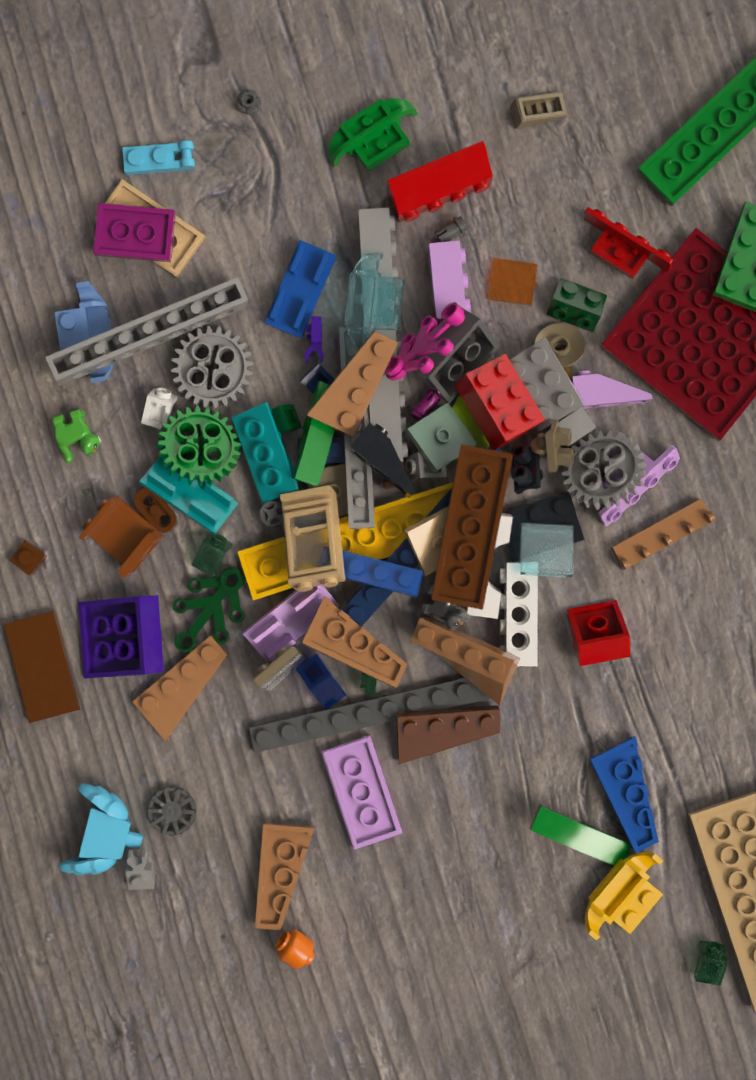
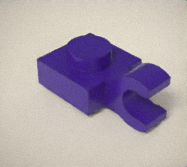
(314, 332)

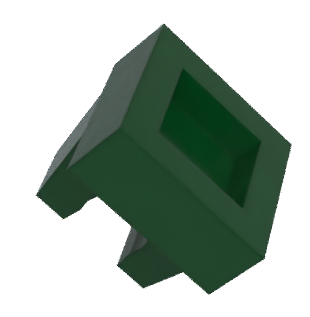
(286, 418)

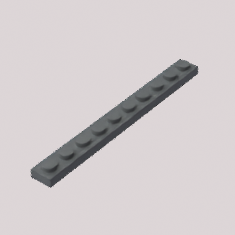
(363, 714)

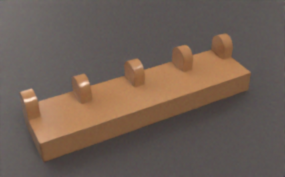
(662, 534)

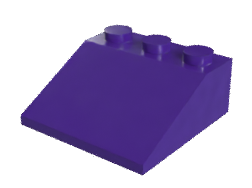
(121, 637)

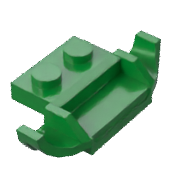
(372, 133)

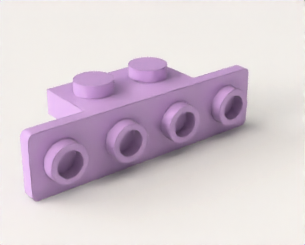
(653, 471)

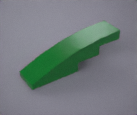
(313, 445)
(579, 836)

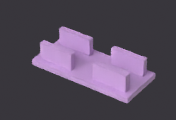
(286, 622)

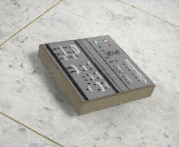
(287, 660)

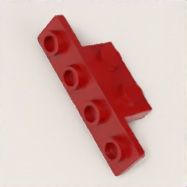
(623, 249)

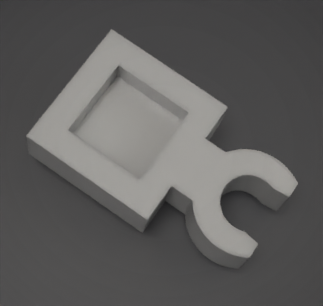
(139, 872)

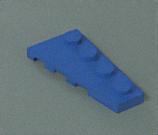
(624, 785)

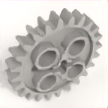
(189, 364)
(628, 465)

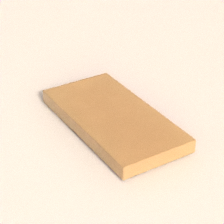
(185, 239)

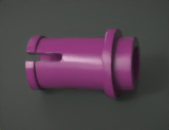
(425, 405)

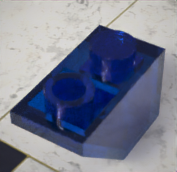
(321, 681)

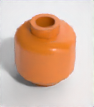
(295, 949)

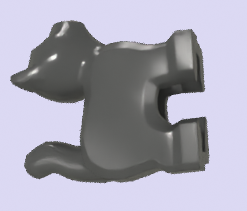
(445, 611)

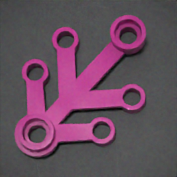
(424, 344)

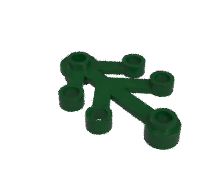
(211, 606)

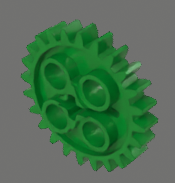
(222, 446)

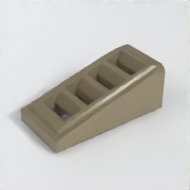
(522, 111)

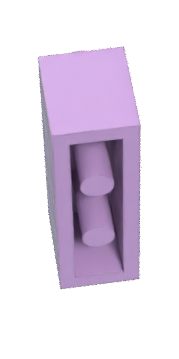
(447, 276)

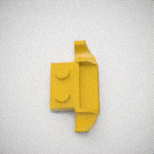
(623, 894)

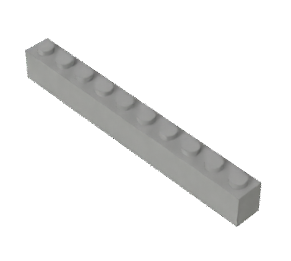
(386, 402)

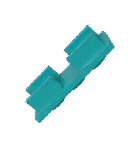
(265, 452)
(202, 504)

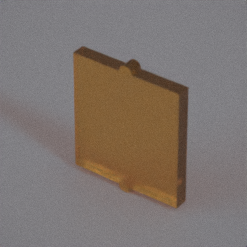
(512, 281)

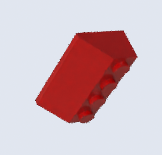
(440, 182)

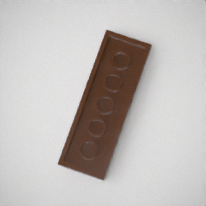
(471, 526)

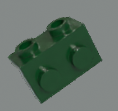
(577, 305)

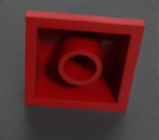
(599, 633)

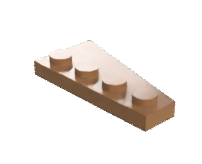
(352, 390)

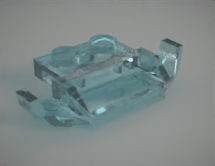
(372, 300)

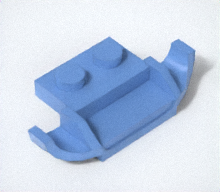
(84, 323)

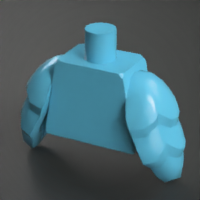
(104, 834)

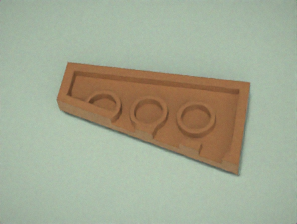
(344, 640)
(175, 692)
(280, 864)

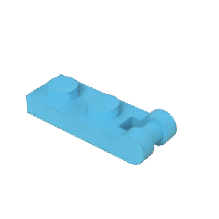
(158, 158)

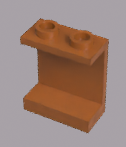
(122, 534)

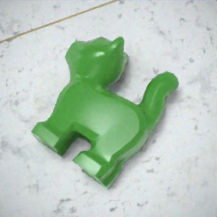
(74, 432)

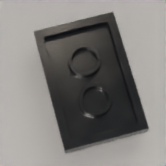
(552, 510)

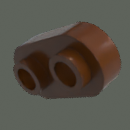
(155, 511)

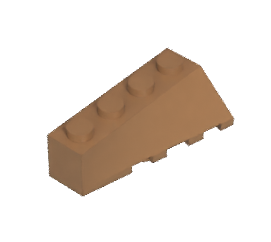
(474, 659)

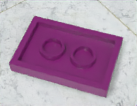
(134, 232)

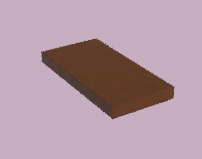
(42, 666)

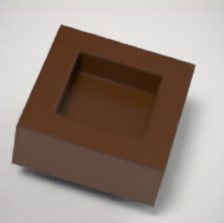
(28, 558)

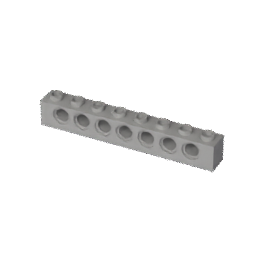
(147, 331)

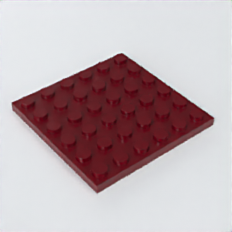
(690, 342)

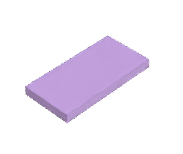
(361, 792)

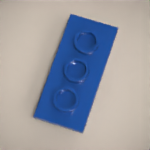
(300, 289)

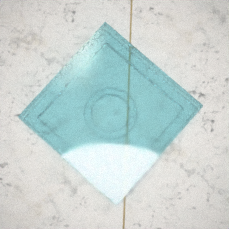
(546, 550)

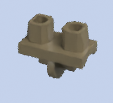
(550, 446)

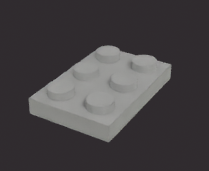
(547, 382)

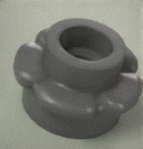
(255, 103)

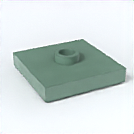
(440, 437)

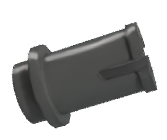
(452, 230)

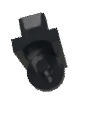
(526, 469)

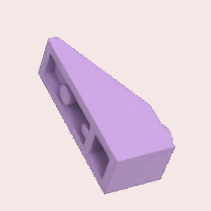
(605, 392)

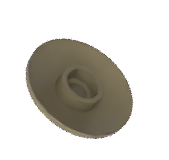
(565, 337)

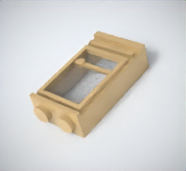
(312, 538)

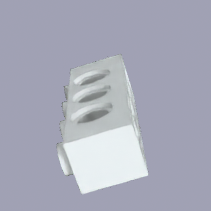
(529, 603)

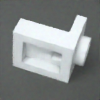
(158, 407)

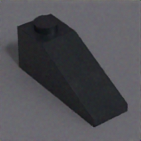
(379, 454)

